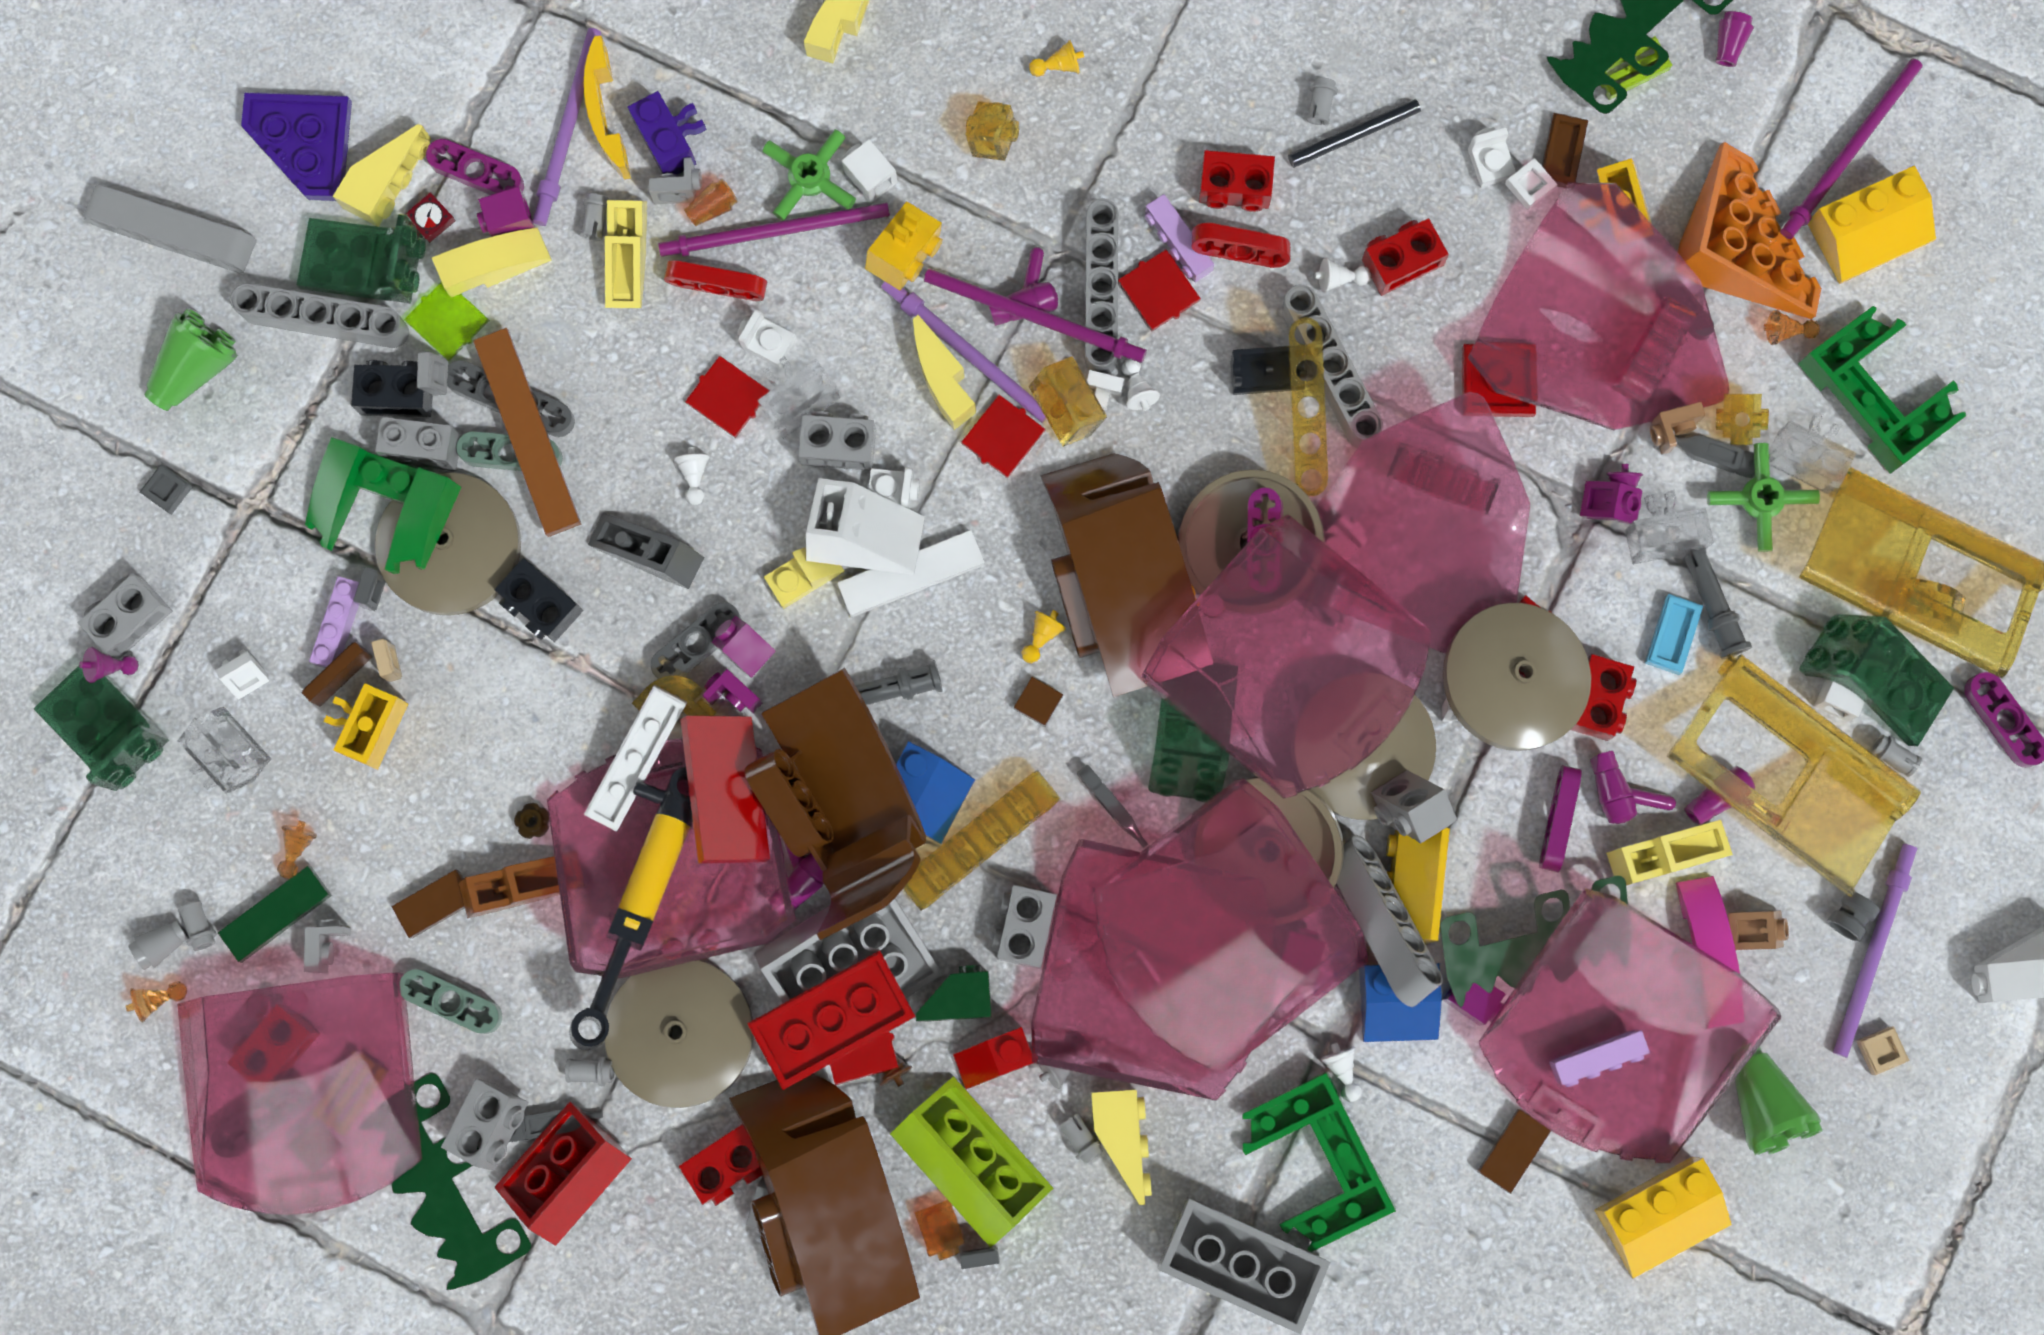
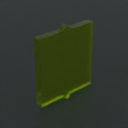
(446, 321)

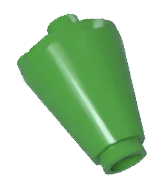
(187, 359)
(1772, 1106)

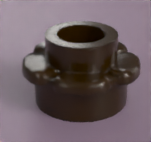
(540, 826)

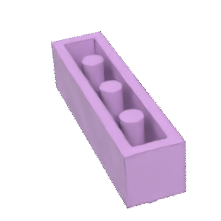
(1178, 237)
(336, 623)
(1599, 1057)

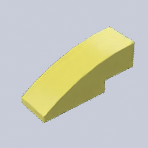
(830, 24)
(625, 253)
(490, 260)
(942, 375)
(1670, 853)

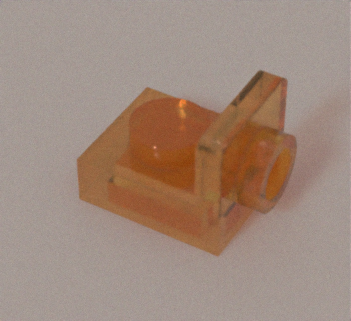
(940, 1230)

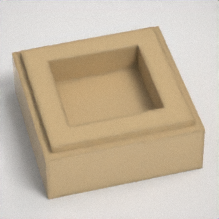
(386, 660)
(1882, 1050)

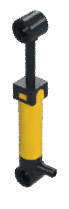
(641, 895)

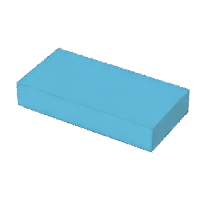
(1673, 634)

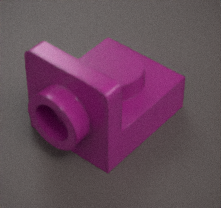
(1611, 501)
(738, 694)

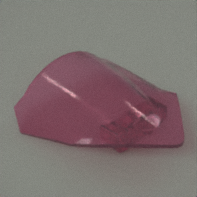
(1601, 318)
(1433, 515)

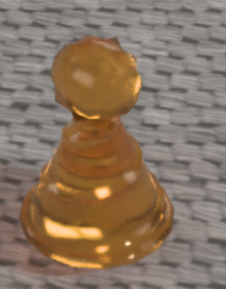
(1782, 327)
(295, 842)
(147, 1001)

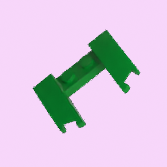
(1893, 435)
(425, 498)
(1363, 1193)

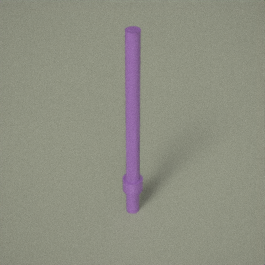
(549, 188)
(914, 306)
(1897, 882)

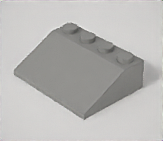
(803, 960)

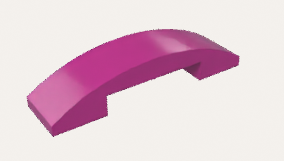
(1708, 919)

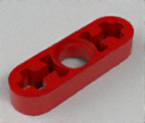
(1241, 245)
(715, 280)

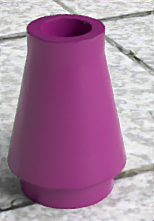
(1732, 37)

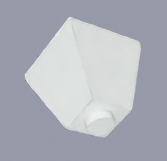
(2013, 971)

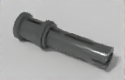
(1722, 620)
(904, 684)

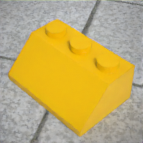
(1875, 224)
(1419, 878)
(1665, 1215)

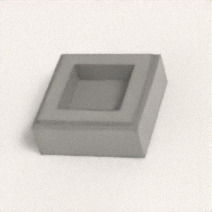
(432, 373)

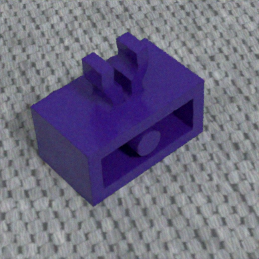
(664, 132)

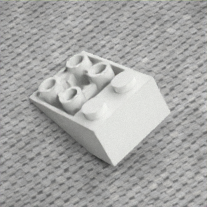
(862, 529)

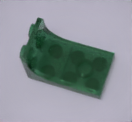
(362, 259)
(1881, 669)
(102, 728)
(1185, 759)

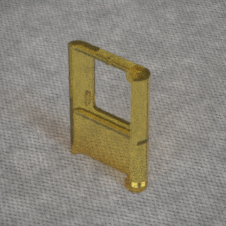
(1874, 553)
(1839, 800)

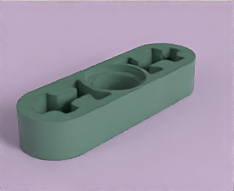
(482, 459)
(430, 980)

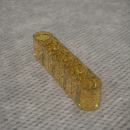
(1313, 388)
(981, 839)

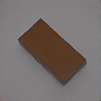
(1564, 148)
(336, 674)
(430, 904)
(1514, 1151)

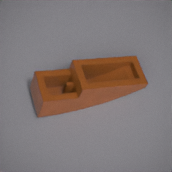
(510, 887)

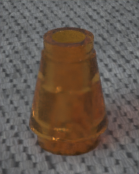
(711, 202)

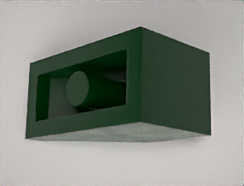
(959, 997)

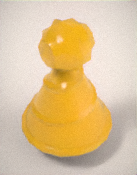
(1062, 60)
(1044, 630)

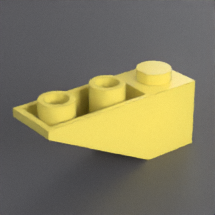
(377, 179)
(1117, 1127)

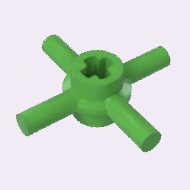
(807, 165)
(1756, 506)

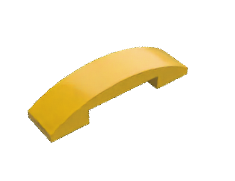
(596, 72)

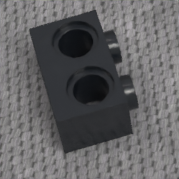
(390, 398)
(542, 596)

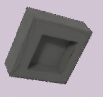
(166, 489)
(369, 589)
(979, 1257)

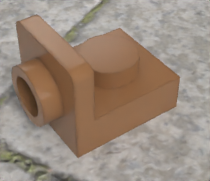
(1678, 420)
(1758, 930)

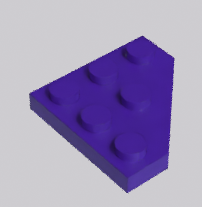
(302, 137)

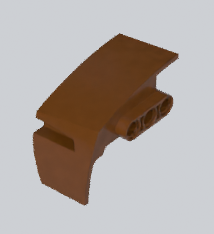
(1121, 565)
(839, 798)
(826, 1205)

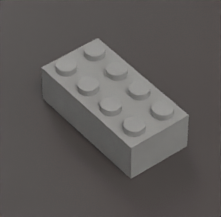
(1243, 1265)

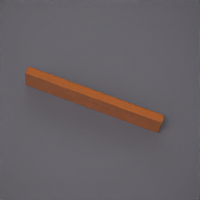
(527, 432)

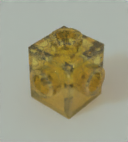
(991, 130)
(1749, 404)

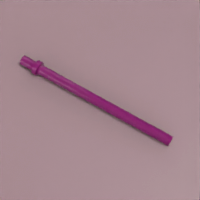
(1801, 214)
(686, 245)
(1119, 347)

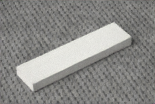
(933, 566)
(635, 757)

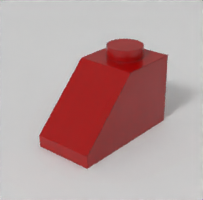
(993, 1058)

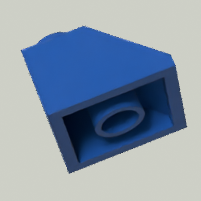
(934, 788)
(1391, 1020)

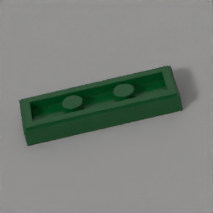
(274, 914)

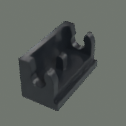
(1262, 370)

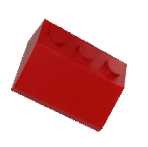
(562, 1175)

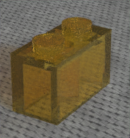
(1067, 401)

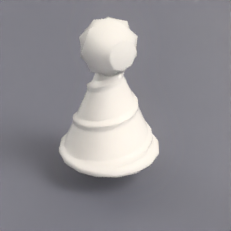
(1334, 275)
(1140, 393)
(692, 468)
(1342, 1065)

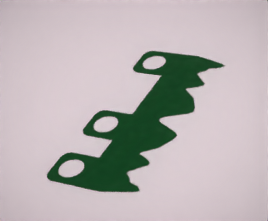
(1617, 39)
(1507, 958)
(445, 1211)

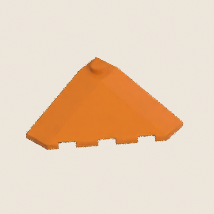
(1738, 243)

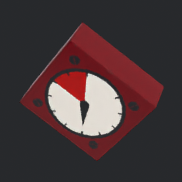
(430, 217)

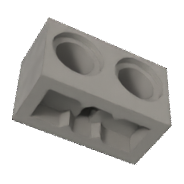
(418, 443)
(835, 451)
(129, 623)
(1413, 806)
(1034, 928)
(478, 1120)

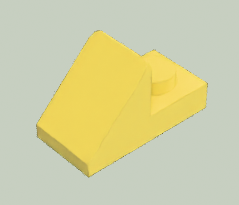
(799, 578)

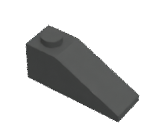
(647, 550)

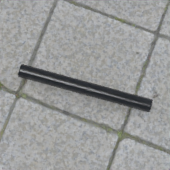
(1354, 133)

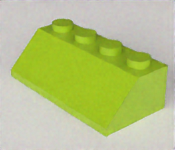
(971, 1161)

